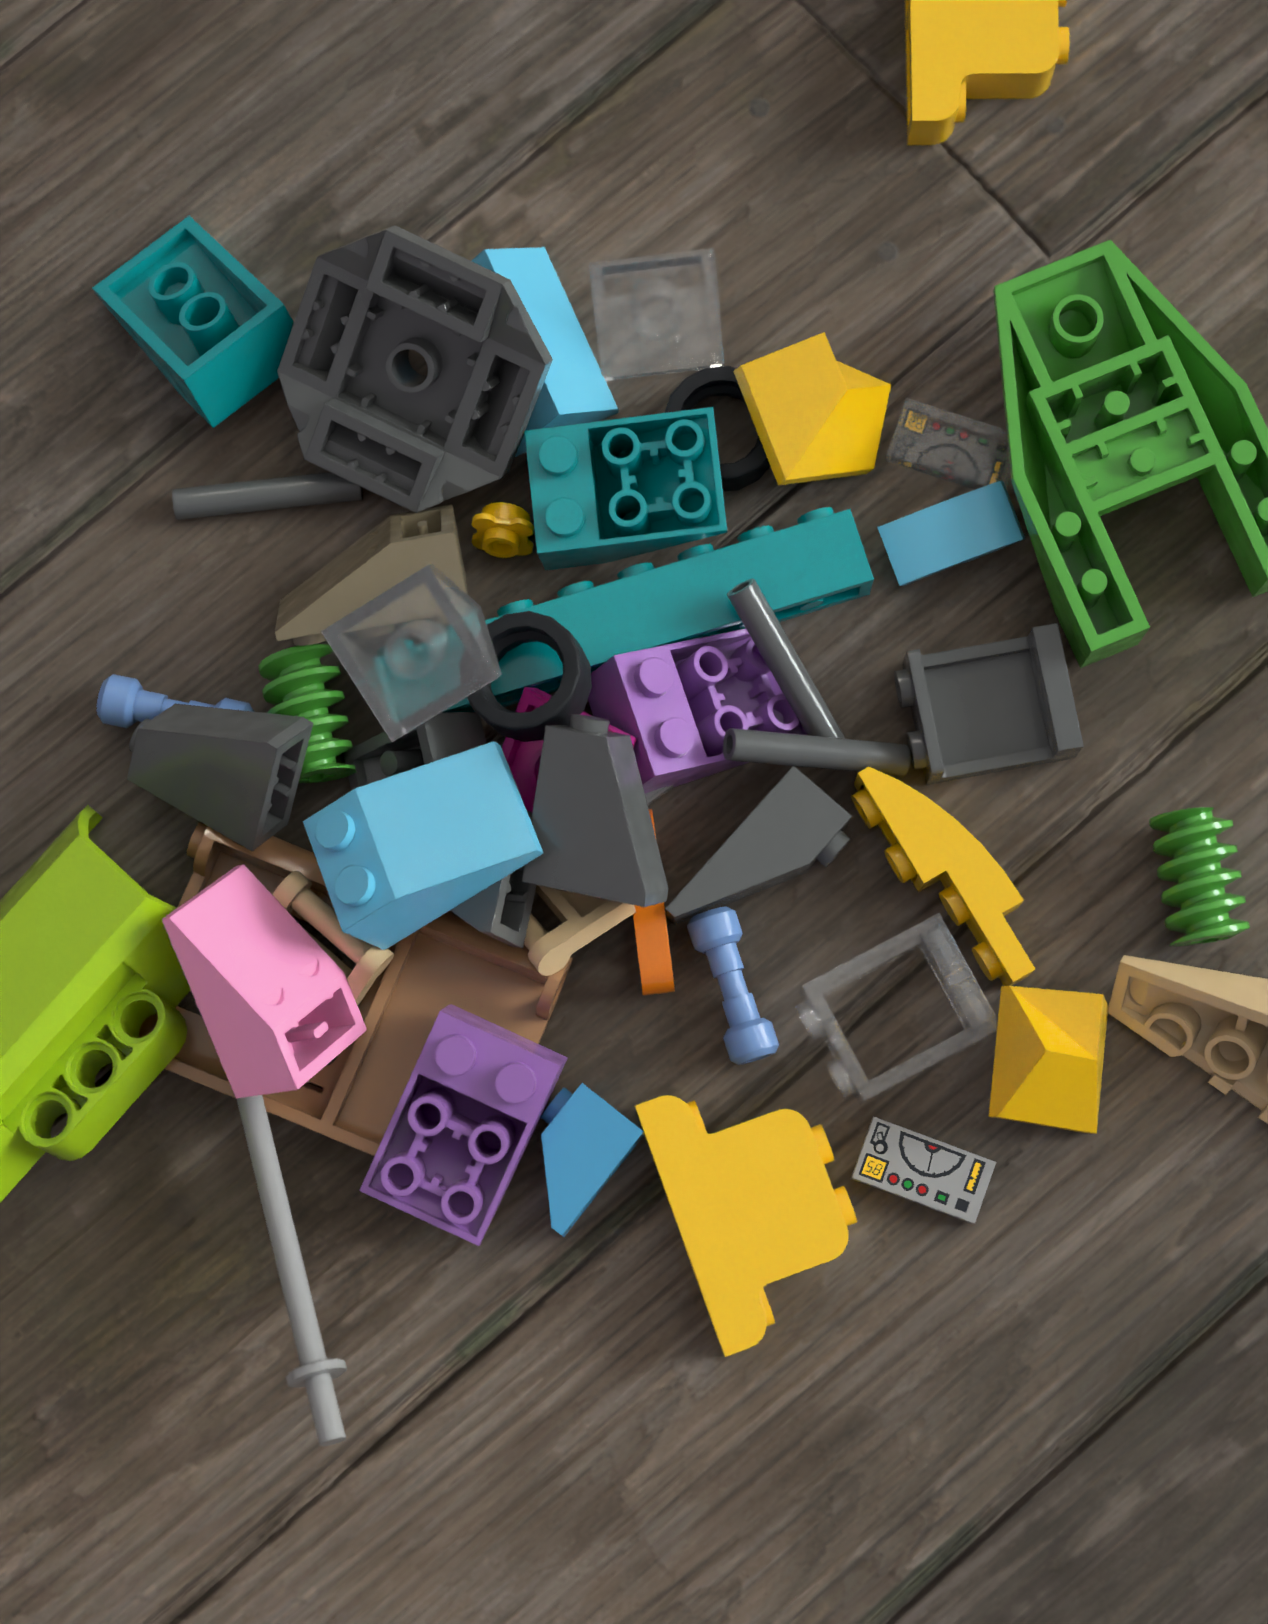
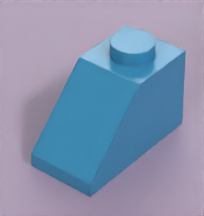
(582, 1151)

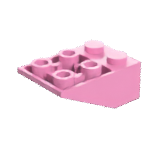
(261, 986)

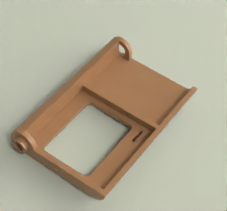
(429, 971)

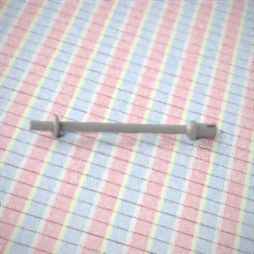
(315, 1369)

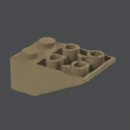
(369, 568)

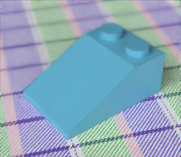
(421, 843)

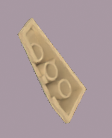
(1202, 1015)

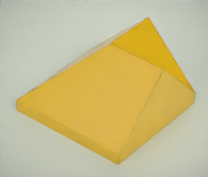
(814, 412)
(1049, 1058)

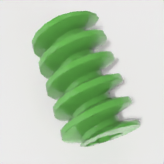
(300, 691)
(1197, 875)

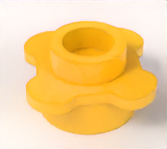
(503, 530)

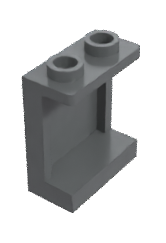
(990, 707)

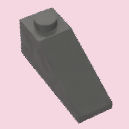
(772, 845)

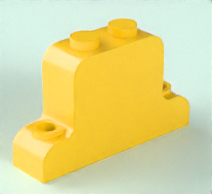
(976, 53)
(746, 1206)

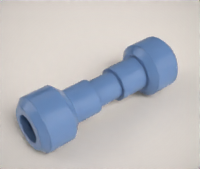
(125, 702)
(716, 935)

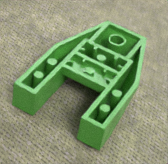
(1109, 407)

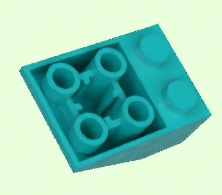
(624, 486)

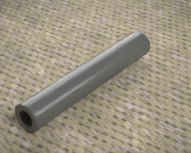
(263, 495)
(783, 660)
(815, 751)

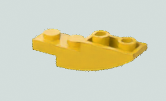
(934, 847)

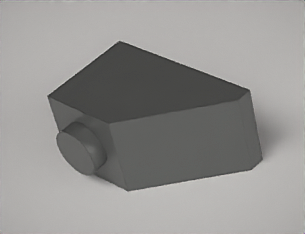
(429, 742)

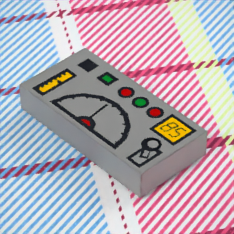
(923, 1170)

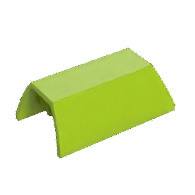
(76, 983)

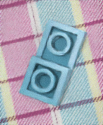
(951, 533)

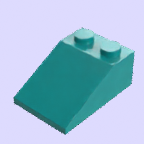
(200, 319)

